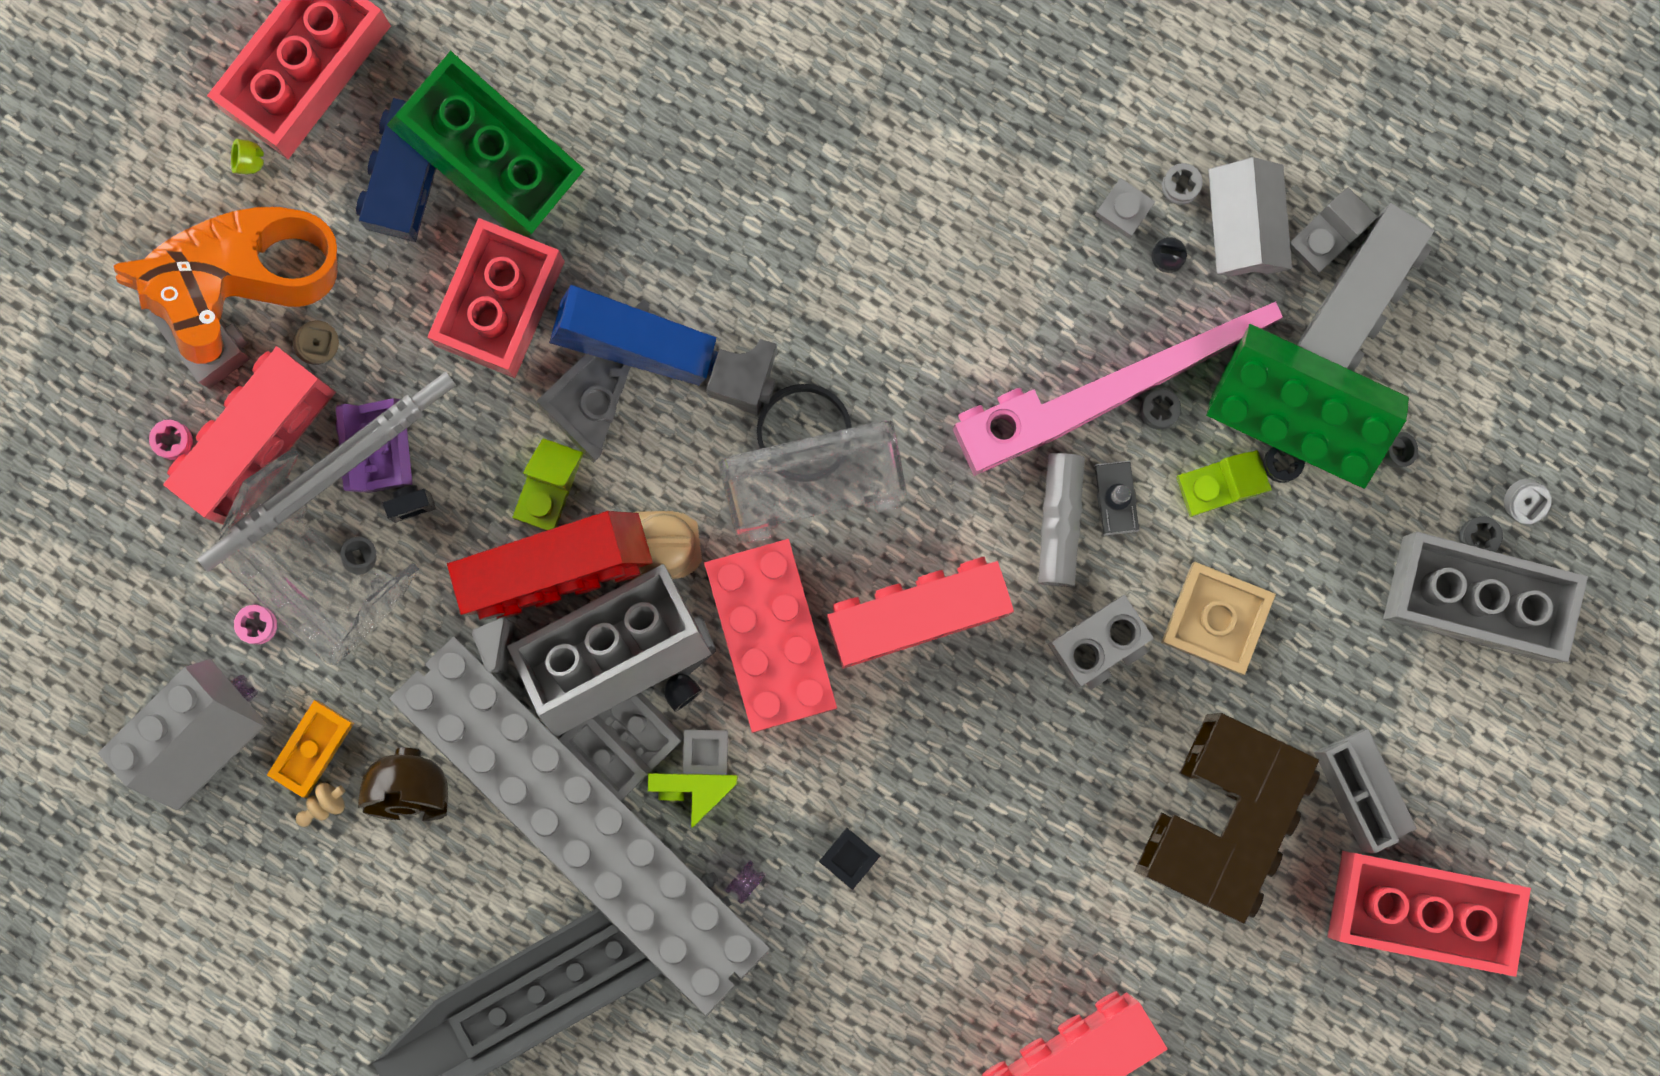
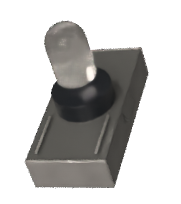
(1116, 498)

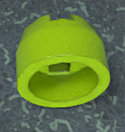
(246, 157)

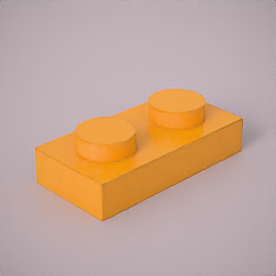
(310, 749)

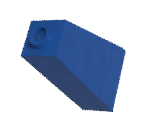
(632, 337)

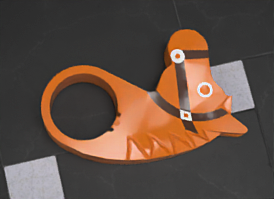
(219, 259)

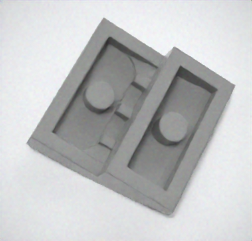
(623, 743)

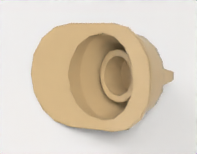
(672, 542)

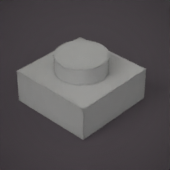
(1125, 208)
(705, 752)

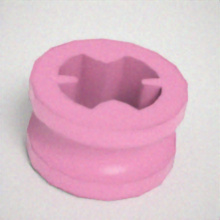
(164, 428)
(245, 634)

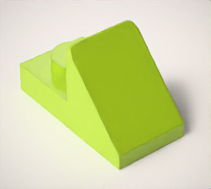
(1223, 483)
(547, 484)
(705, 788)

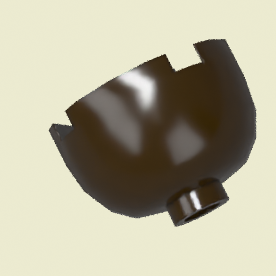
(404, 786)

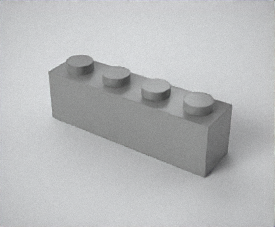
(1367, 286)

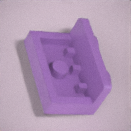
(386, 467)

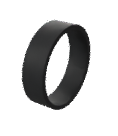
(795, 389)

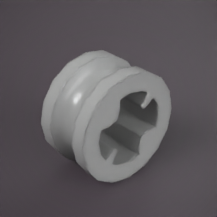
(1169, 186)

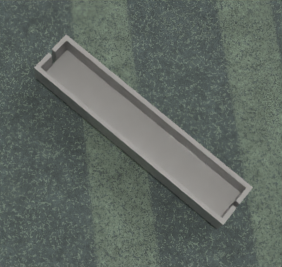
(580, 826)

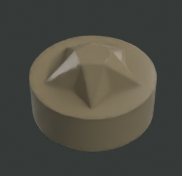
(315, 342)

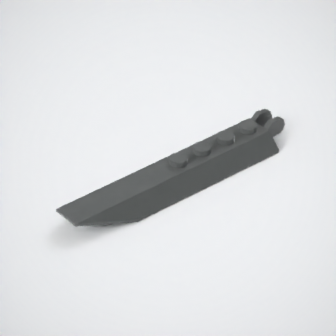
(522, 1001)

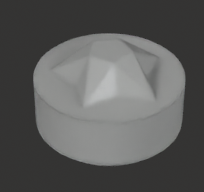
(1527, 501)

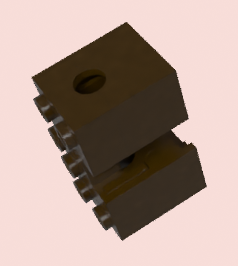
(1267, 784)

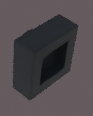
(408, 503)
(849, 858)

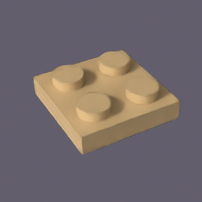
(1218, 618)

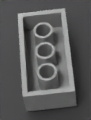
(1485, 598)
(608, 651)

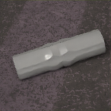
(1061, 520)

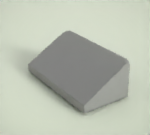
(493, 642)

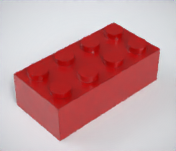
(550, 565)

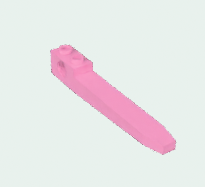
(1040, 423)

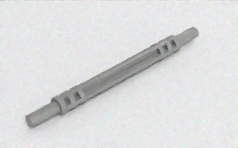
(326, 471)

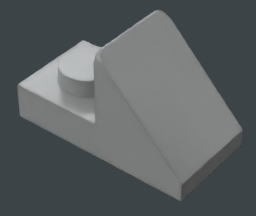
(1332, 231)

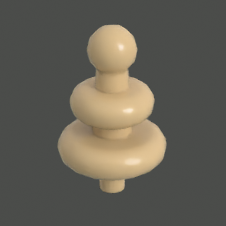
(327, 800)

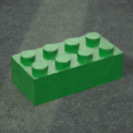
(485, 146)
(1308, 406)

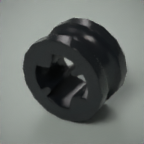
(1282, 476)

